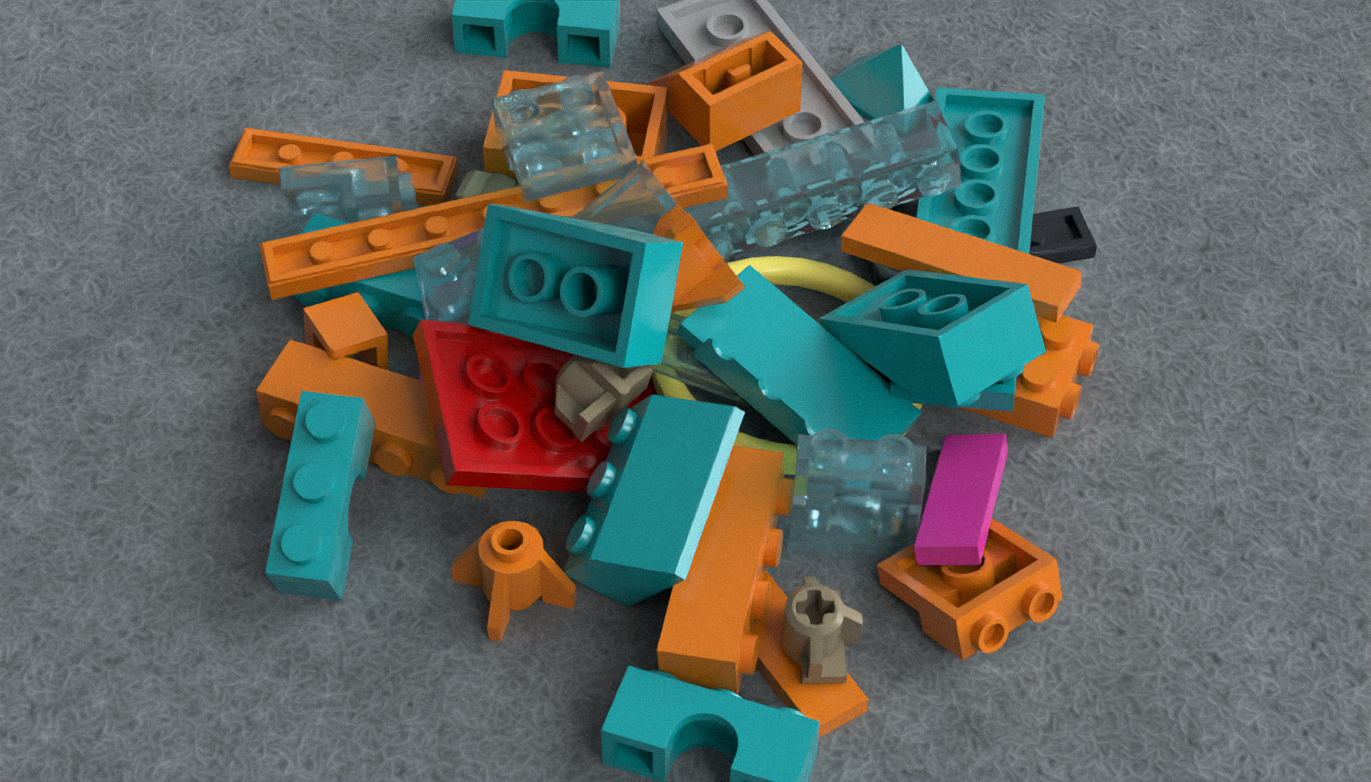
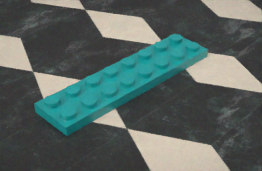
(998, 170)

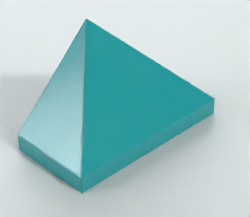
(882, 83)

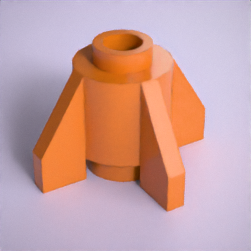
(702, 272)
(512, 573)

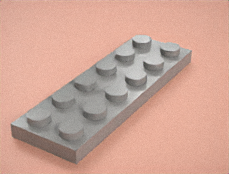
(708, 25)

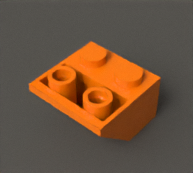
(735, 90)

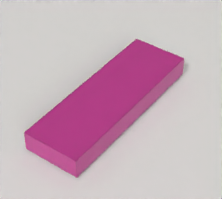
(961, 500)

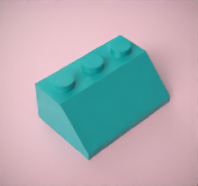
(651, 497)

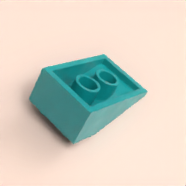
(575, 285)
(941, 333)

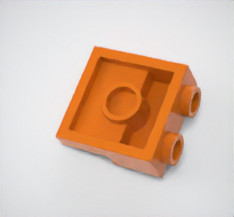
(1048, 382)
(977, 604)

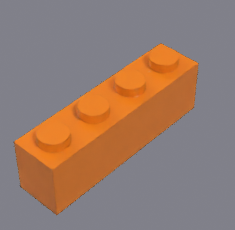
(403, 427)
(714, 610)

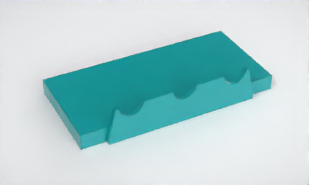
(792, 366)

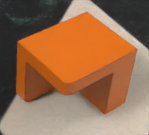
(347, 329)

